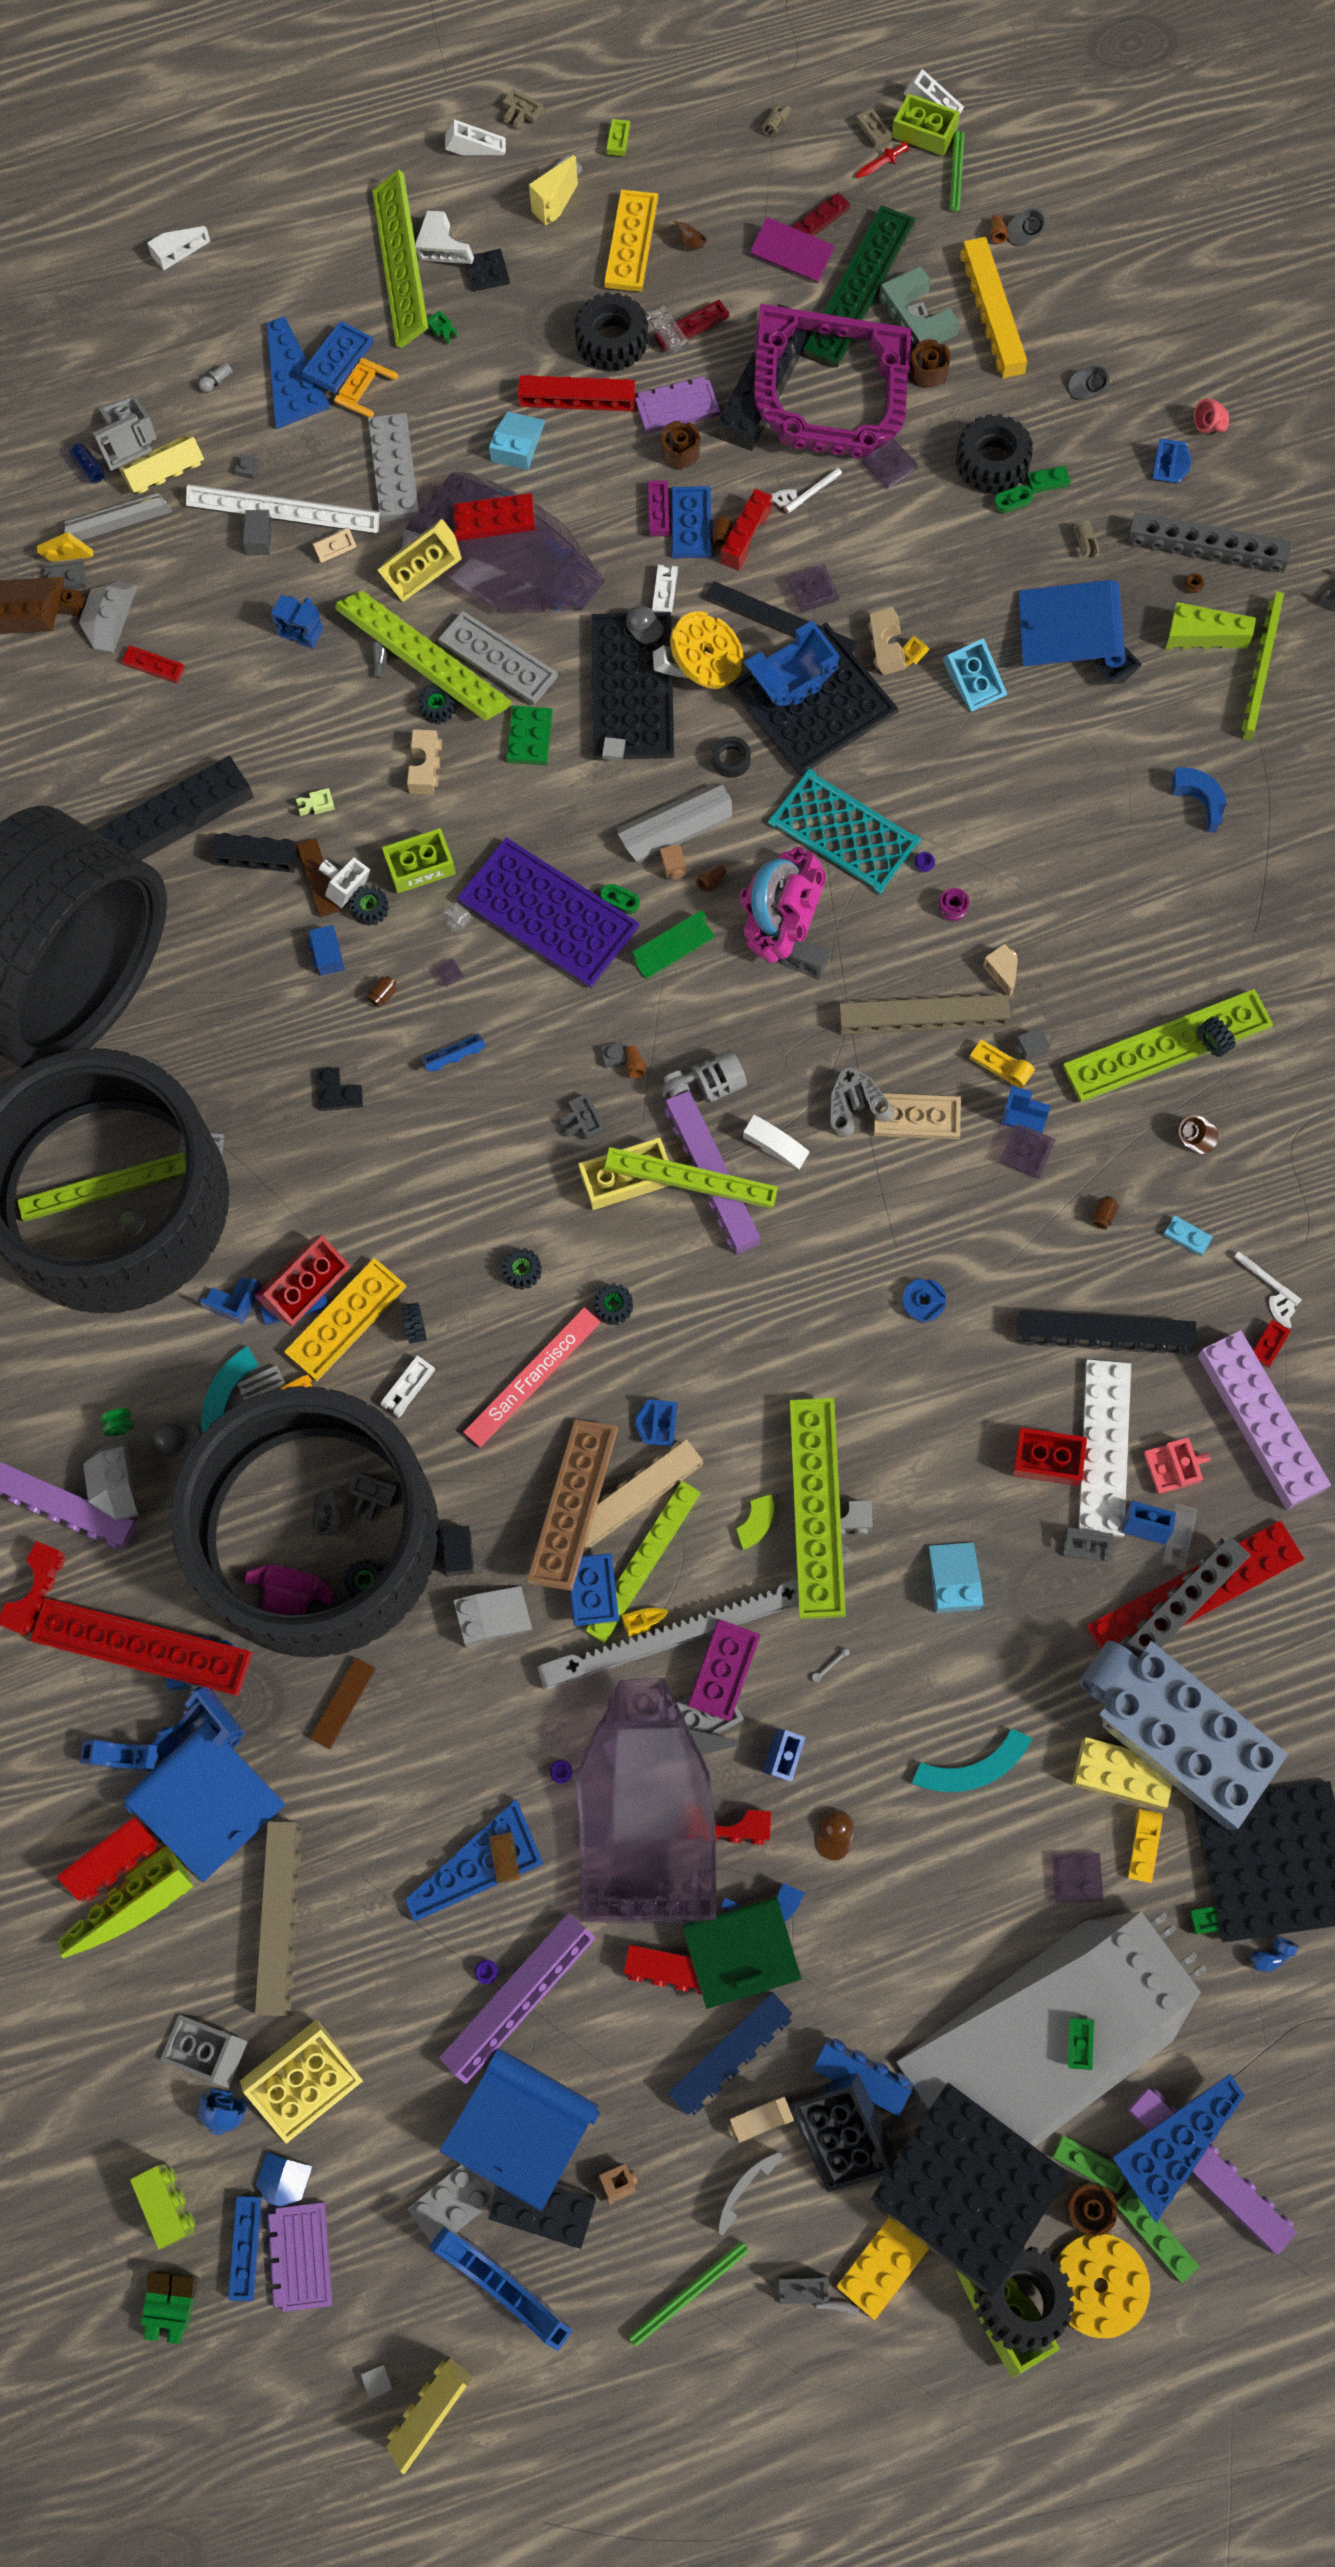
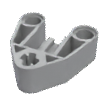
(840, 1106)

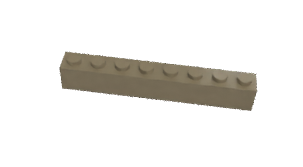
(924, 1014)
(277, 1919)

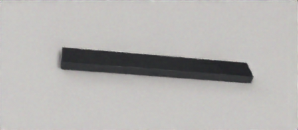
(761, 611)

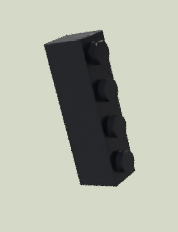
(254, 852)

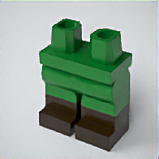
(168, 2305)

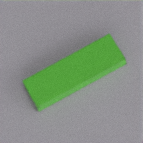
(1088, 2164)

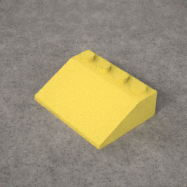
(300, 2081)
(427, 2415)

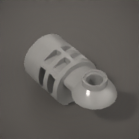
(713, 1078)

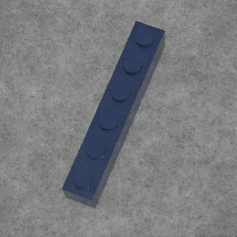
(730, 2053)

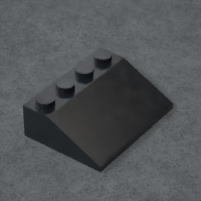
(843, 2133)

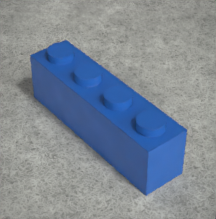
(882, 2085)

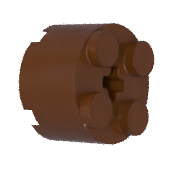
(930, 363)
(680, 444)
(1105, 2210)

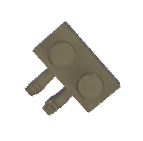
(522, 106)

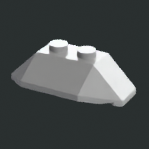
(106, 614)
(111, 1481)

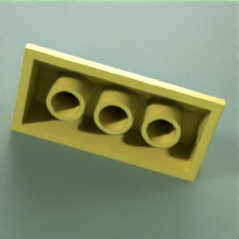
(161, 463)
(421, 560)

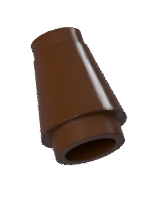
(710, 878)

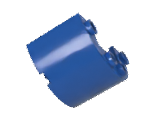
(797, 668)
(204, 1707)

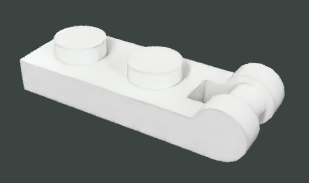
(665, 589)
(408, 1386)

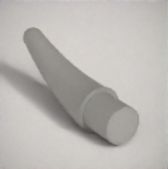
(841, 2306)

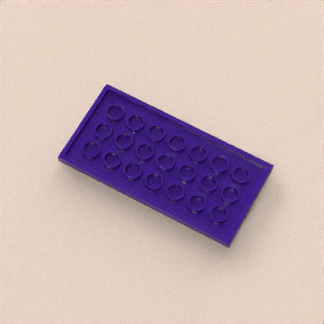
(548, 912)

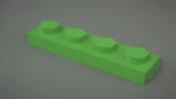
(1157, 2237)

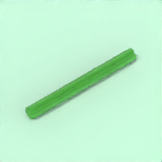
(688, 2293)

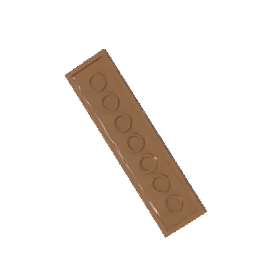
(573, 1505)

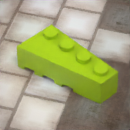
(1208, 628)

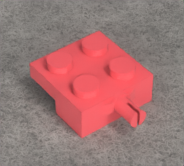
(1174, 1466)

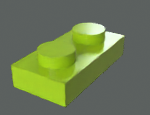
(618, 137)

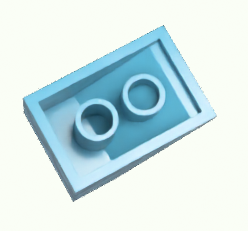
(516, 440)
(975, 675)
(955, 1578)

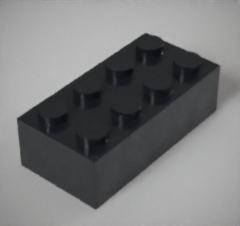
(562, 2218)

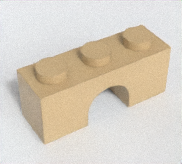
(883, 626)
(423, 778)

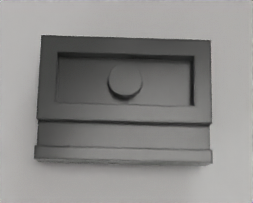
(71, 571)

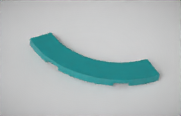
(223, 1385)
(975, 1775)

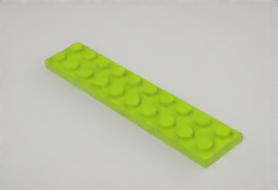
(400, 259)
(423, 655)
(1162, 1047)
(817, 1509)

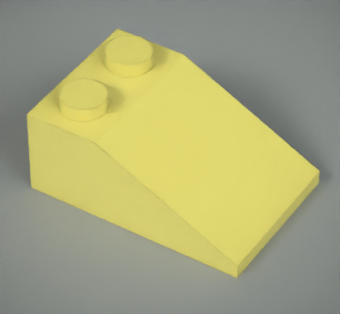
(553, 190)

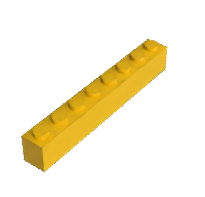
(993, 307)

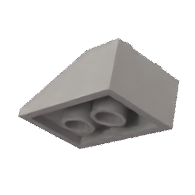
(125, 407)
(492, 1616)
(203, 2051)

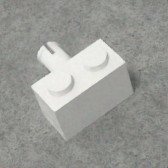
(344, 881)

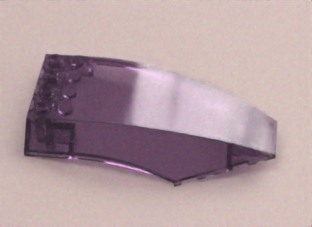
(515, 569)
(645, 1814)

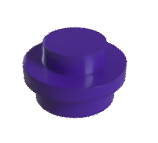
(924, 862)
(561, 1771)
(486, 1971)

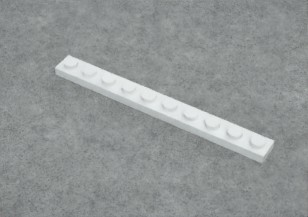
(283, 508)

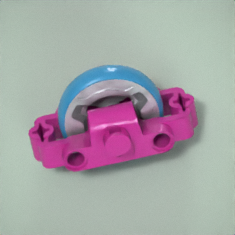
(782, 902)

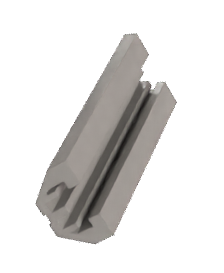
(117, 516)
(676, 822)

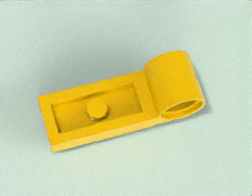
(1001, 1064)
(1145, 1845)

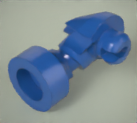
(1268, 1962)

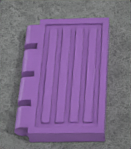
(682, 403)
(302, 2257)

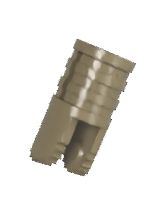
(775, 120)
(1086, 539)

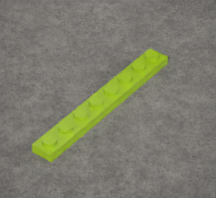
(1260, 672)
(691, 1178)
(102, 1187)
(648, 1555)

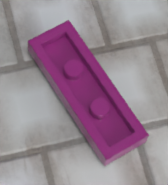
(658, 508)

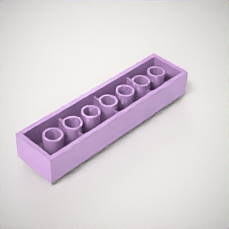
(1264, 1420)

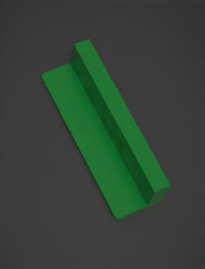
(672, 945)

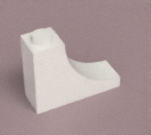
(436, 244)

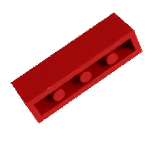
(661, 1968)

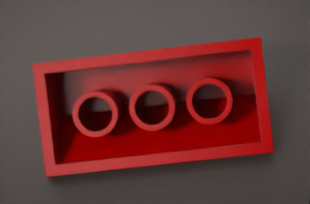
(303, 1280)
(108, 1860)

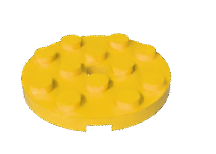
(707, 669)
(1127, 2280)

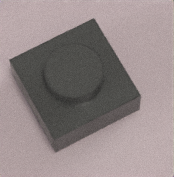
(247, 467)
(613, 1055)

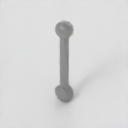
(817, 1676)

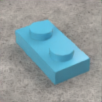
(1188, 1236)

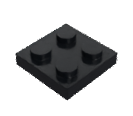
(487, 270)

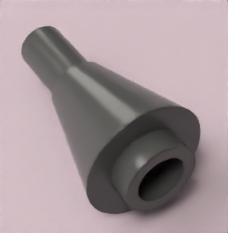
(380, 655)

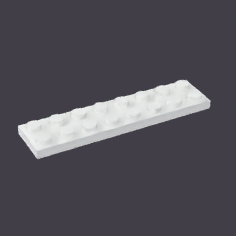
(1106, 1430)

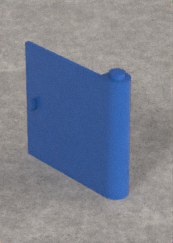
(1072, 623)
(202, 1800)
(520, 2129)

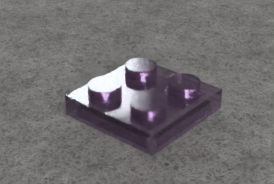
(889, 463)
(813, 588)
(1027, 1151)
(1077, 1878)

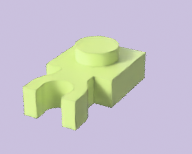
(319, 802)

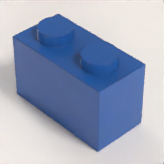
(326, 950)
(1149, 1522)
(784, 1754)

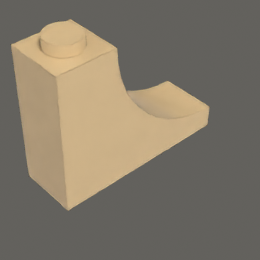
(760, 2119)

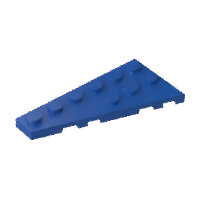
(292, 394)
(473, 1866)
(1172, 2149)

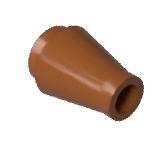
(998, 230)
(634, 1063)

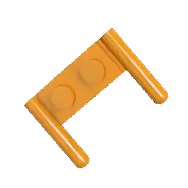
(358, 383)

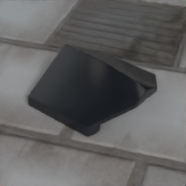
(1120, 674)

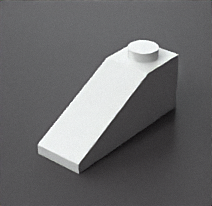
(927, 88)
(470, 140)
(176, 245)

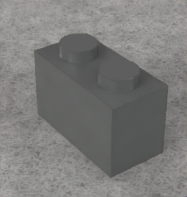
(257, 532)

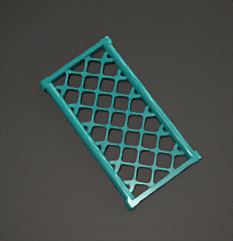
(816, 846)

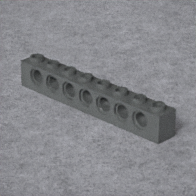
(1217, 539)
(1233, 1554)

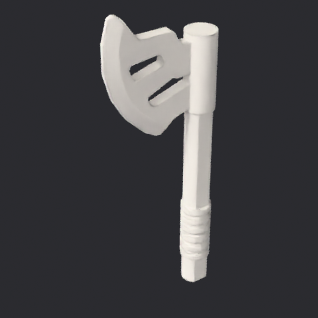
(797, 501)
(1293, 1300)

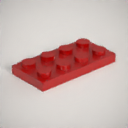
(494, 517)

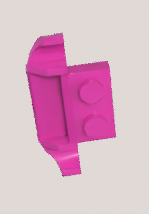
(289, 1589)

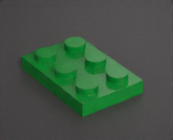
(529, 735)

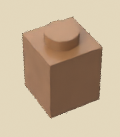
(673, 862)

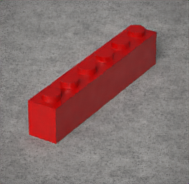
(576, 393)

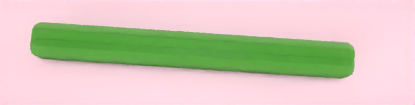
(956, 178)

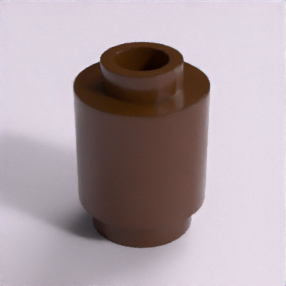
(721, 530)
(382, 991)
(1104, 1212)

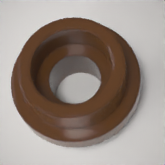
(1196, 579)

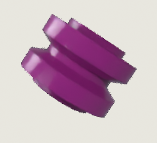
(957, 896)

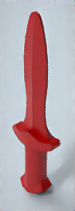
(889, 156)

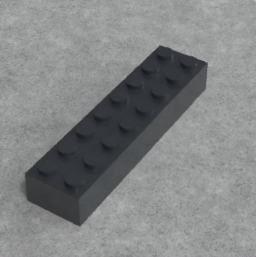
(741, 420)
(179, 810)

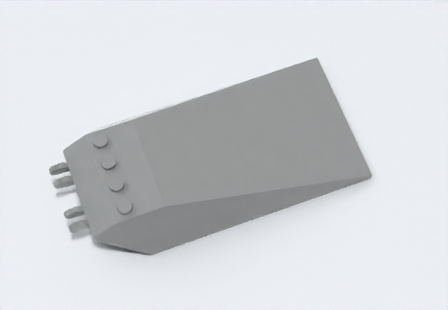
(1015, 2039)

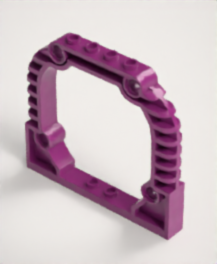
(888, 343)

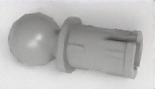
(207, 383)

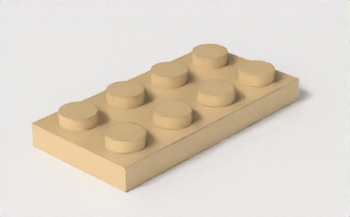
(921, 1117)

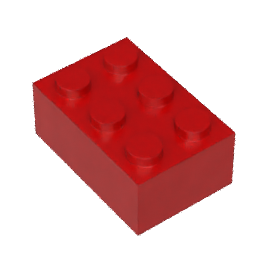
(1049, 1456)

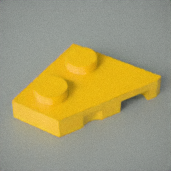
(64, 548)

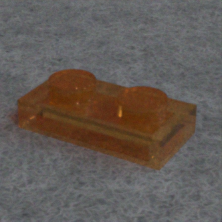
(505, 1858)

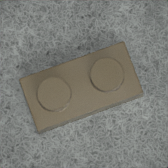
(874, 127)

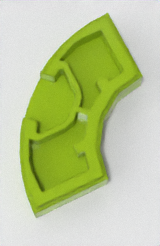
(758, 1522)

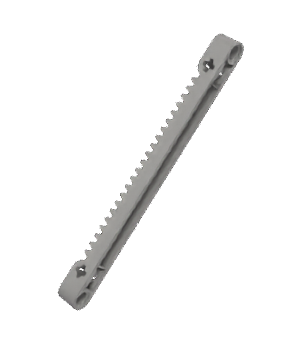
(556, 1674)

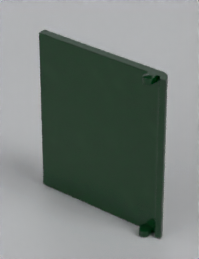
(742, 1952)

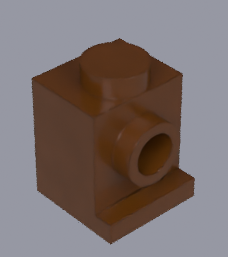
(71, 602)

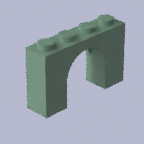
(906, 288)

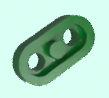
(1012, 499)
(621, 898)

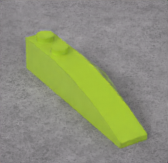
(143, 1894)
(1023, 2307)

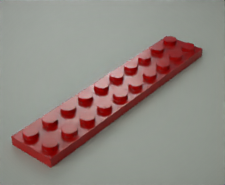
(1270, 1555)
(141, 1647)

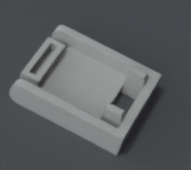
(126, 440)

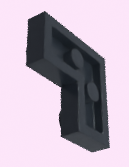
(333, 1095)

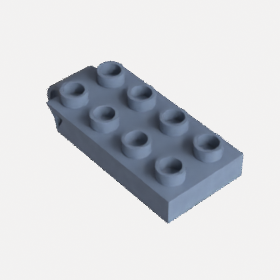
(1183, 1730)

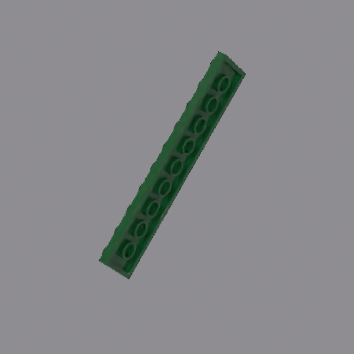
(862, 281)

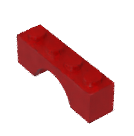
(737, 544)
(20, 1615)
(752, 1827)

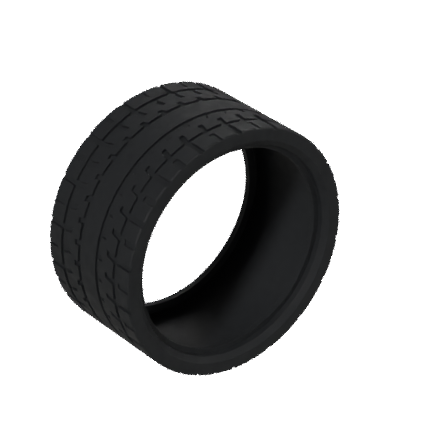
(72, 933)
(158, 1265)
(240, 1439)

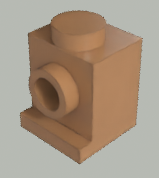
(611, 2178)

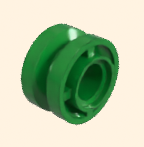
(116, 1422)

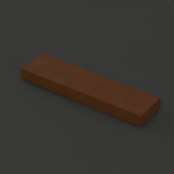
(318, 881)
(343, 1703)

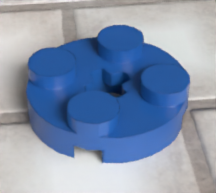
(924, 1288)

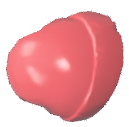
(1211, 412)

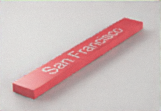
(532, 1377)

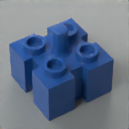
(297, 620)

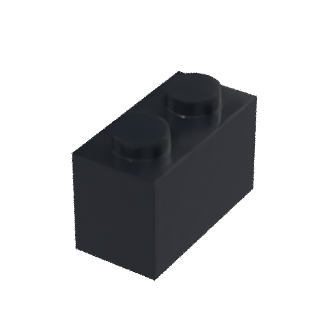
(457, 1551)

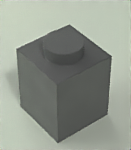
(1032, 1044)

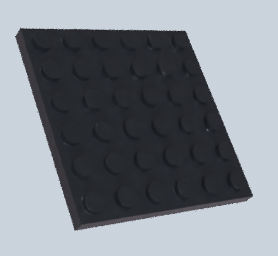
(824, 721)
(1276, 1867)
(969, 2189)

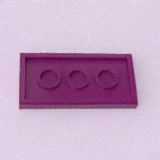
(792, 249)
(724, 1670)

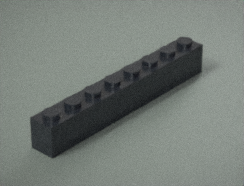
(1106, 1331)

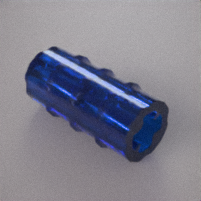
(87, 463)

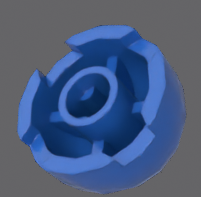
(221, 2111)

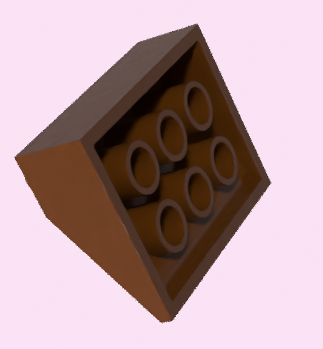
(29, 604)

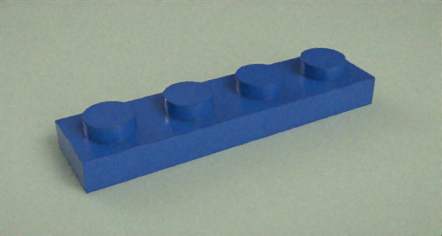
(245, 2248)

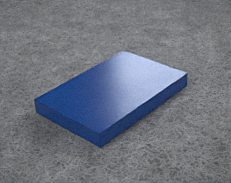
(594, 1592)

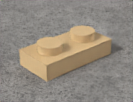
(334, 545)

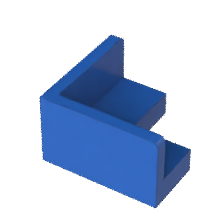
(1024, 1111)
(234, 1306)

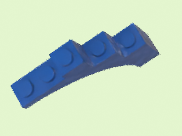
(503, 2286)

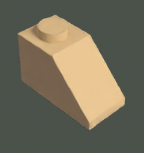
(1002, 967)

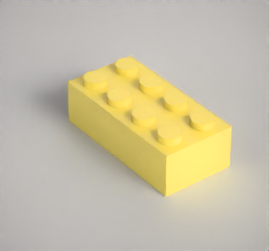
(610, 1187)
(1120, 1774)

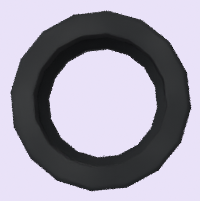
(731, 743)

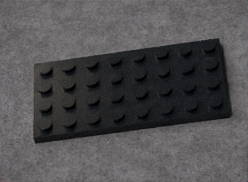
(627, 692)

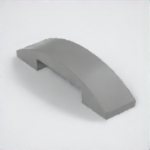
(766, 2165)

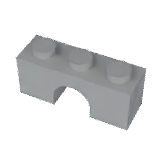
(858, 1518)

